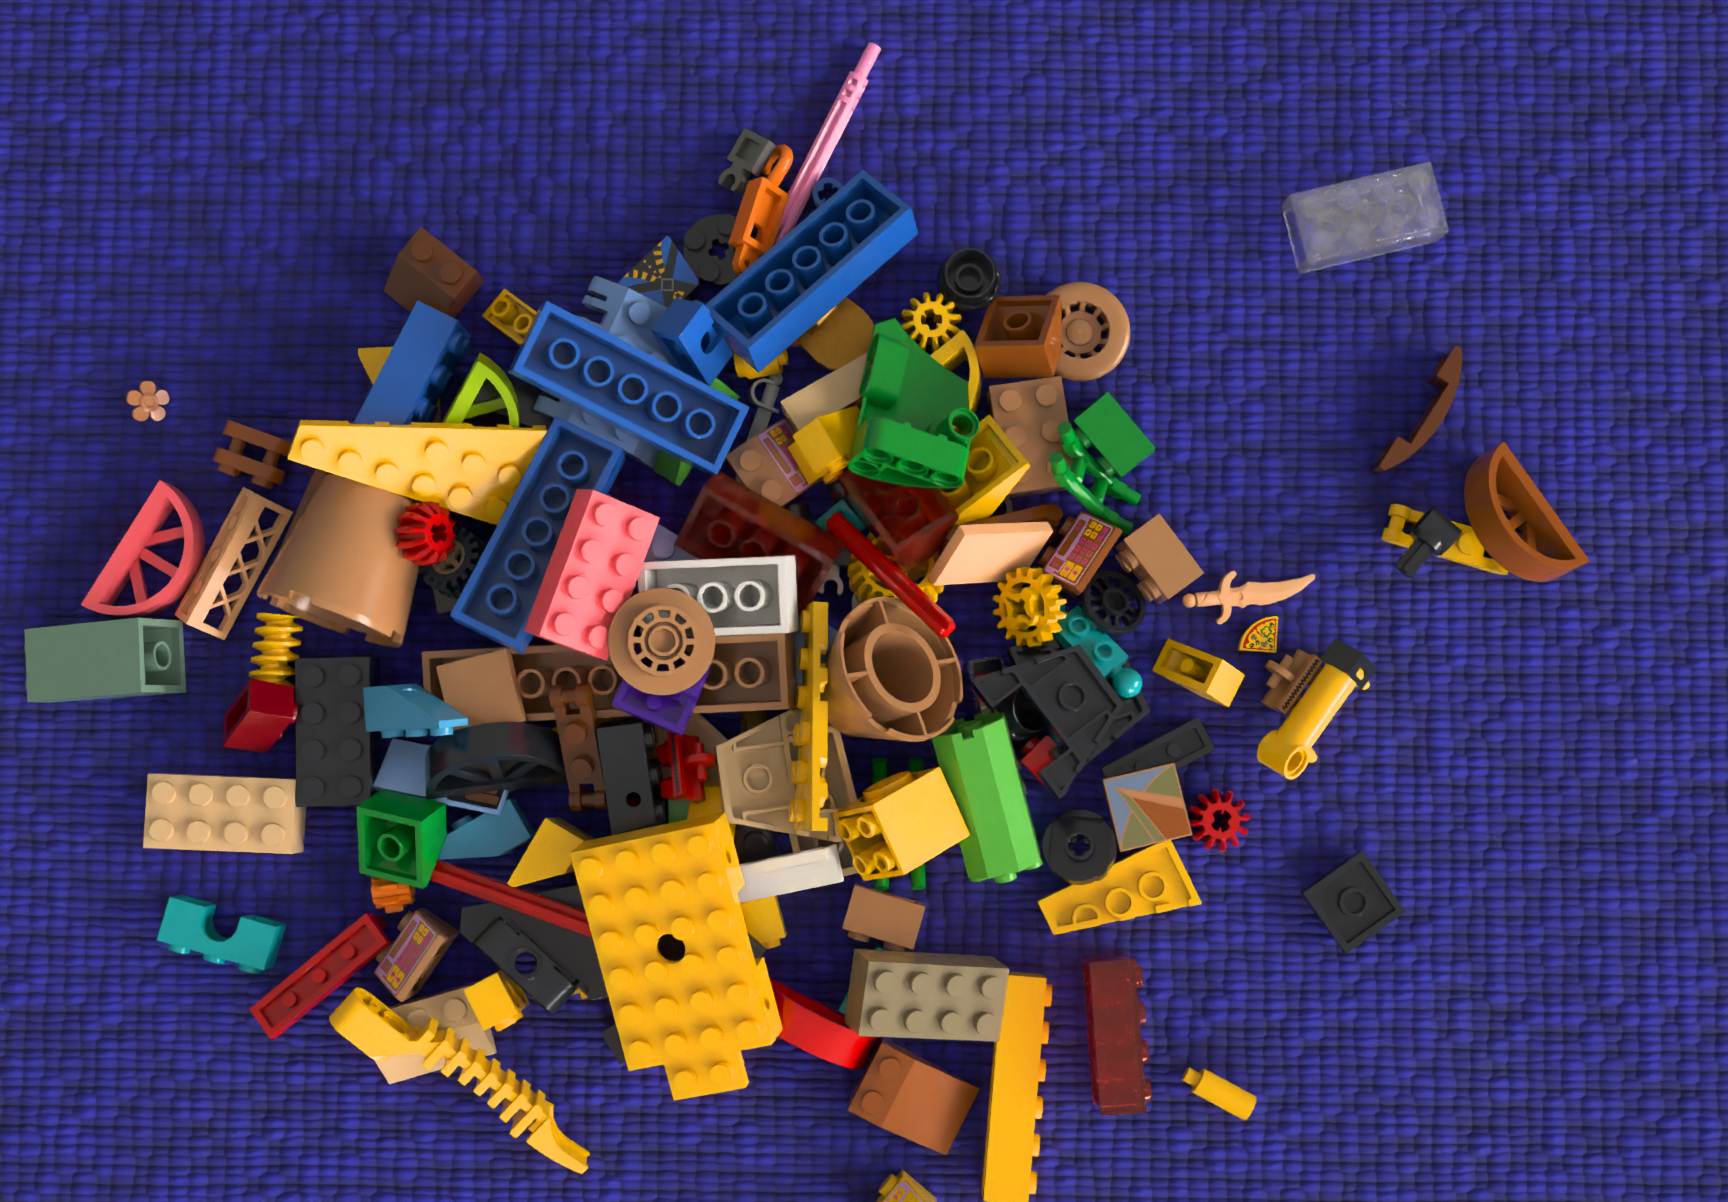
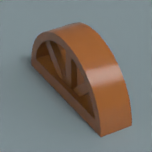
(1499, 484)

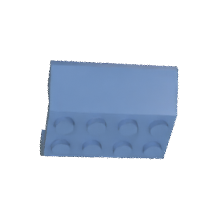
(631, 319)

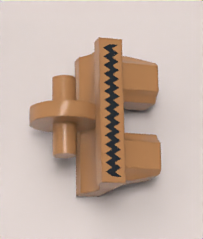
(1289, 680)

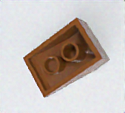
(912, 1097)

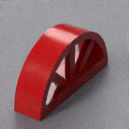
(819, 1028)

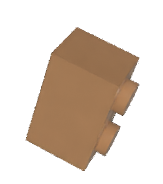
(883, 917)

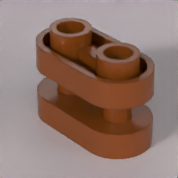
(233, 462)

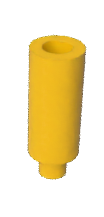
(1220, 1092)

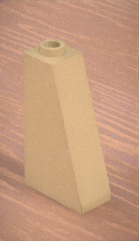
(826, 395)

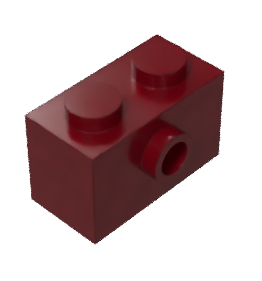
(259, 716)

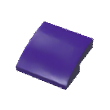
(664, 711)

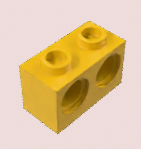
(496, 1001)

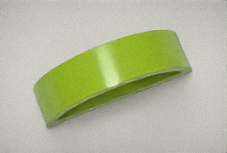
(462, 405)

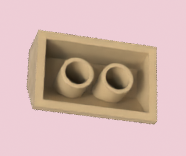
(451, 1010)

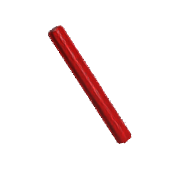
(891, 575)
(511, 897)

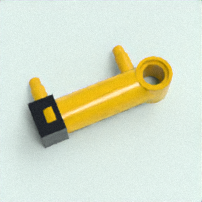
(1290, 747)

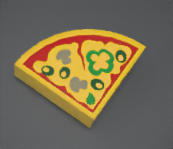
(1260, 636)

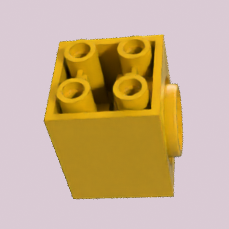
(901, 823)

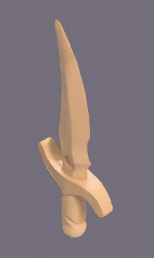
(1247, 594)

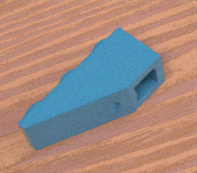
(408, 709)
(488, 834)

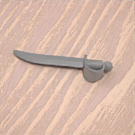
(765, 406)

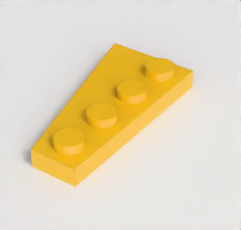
(1134, 887)

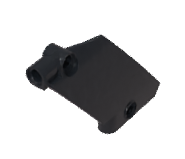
(562, 956)

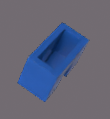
(692, 341)

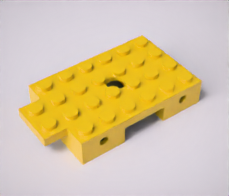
(690, 1010)

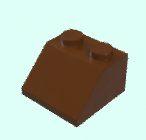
(432, 275)

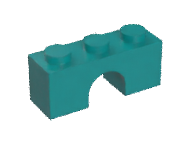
(190, 926)

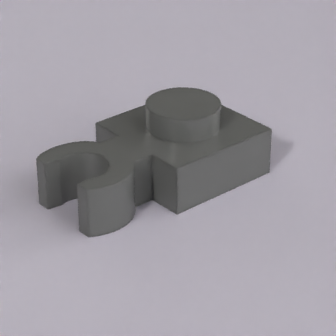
(748, 157)

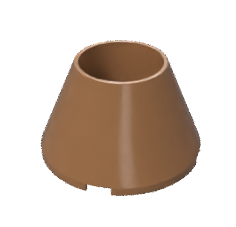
(891, 675)

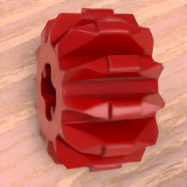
(425, 533)
(1230, 821)

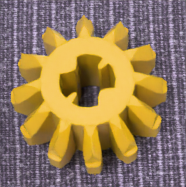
(938, 313)

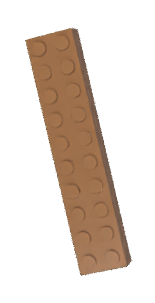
(744, 675)

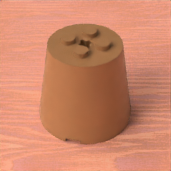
(345, 565)

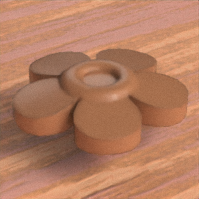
(147, 402)

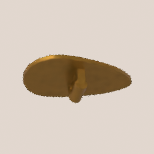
(838, 336)

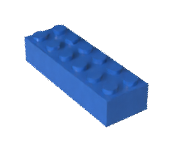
(811, 269)
(628, 388)
(518, 553)

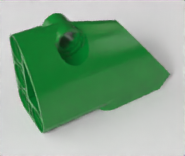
(910, 415)

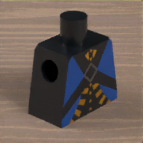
(663, 276)

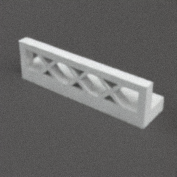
(790, 873)

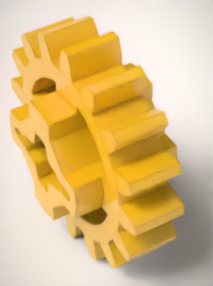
(1029, 606)

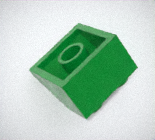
(1113, 436)
(400, 837)

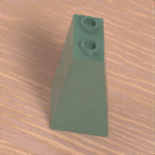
(105, 660)

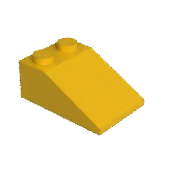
(990, 474)

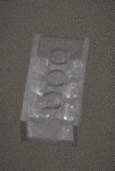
(1364, 217)

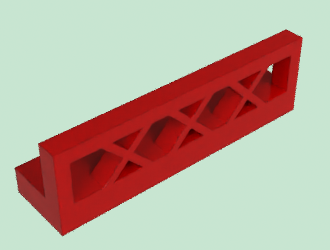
(321, 975)

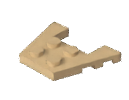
(757, 779)

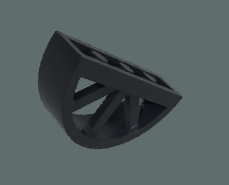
(493, 759)

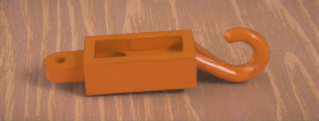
(763, 207)

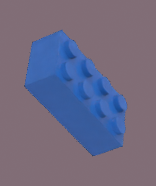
(417, 369)

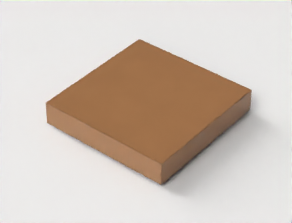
(483, 688)

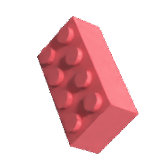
(591, 572)

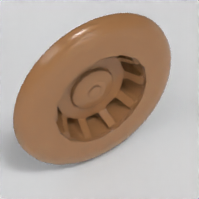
(1083, 332)
(661, 641)

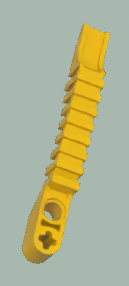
(384, 1033)

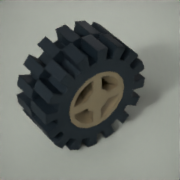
(450, 575)

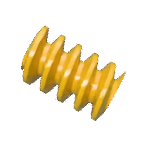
(275, 648)

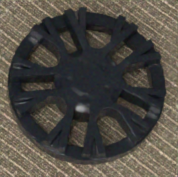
(1113, 603)

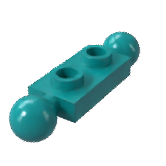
(1101, 650)

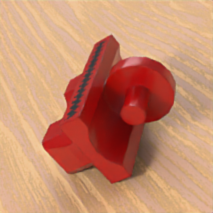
(688, 768)

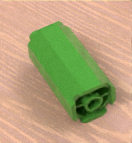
(990, 796)

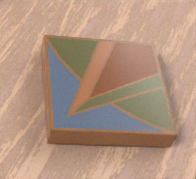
(1146, 807)

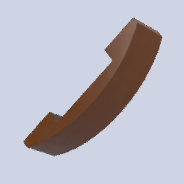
(1446, 380)

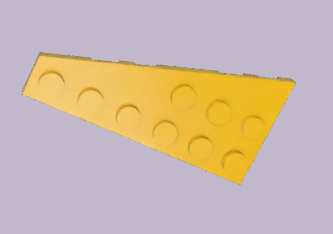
(442, 463)
(812, 731)

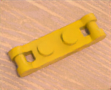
(1465, 550)

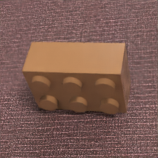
(1030, 419)

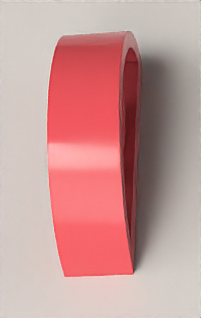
(134, 547)

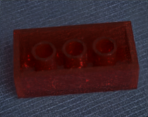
(743, 524)
(1114, 1033)

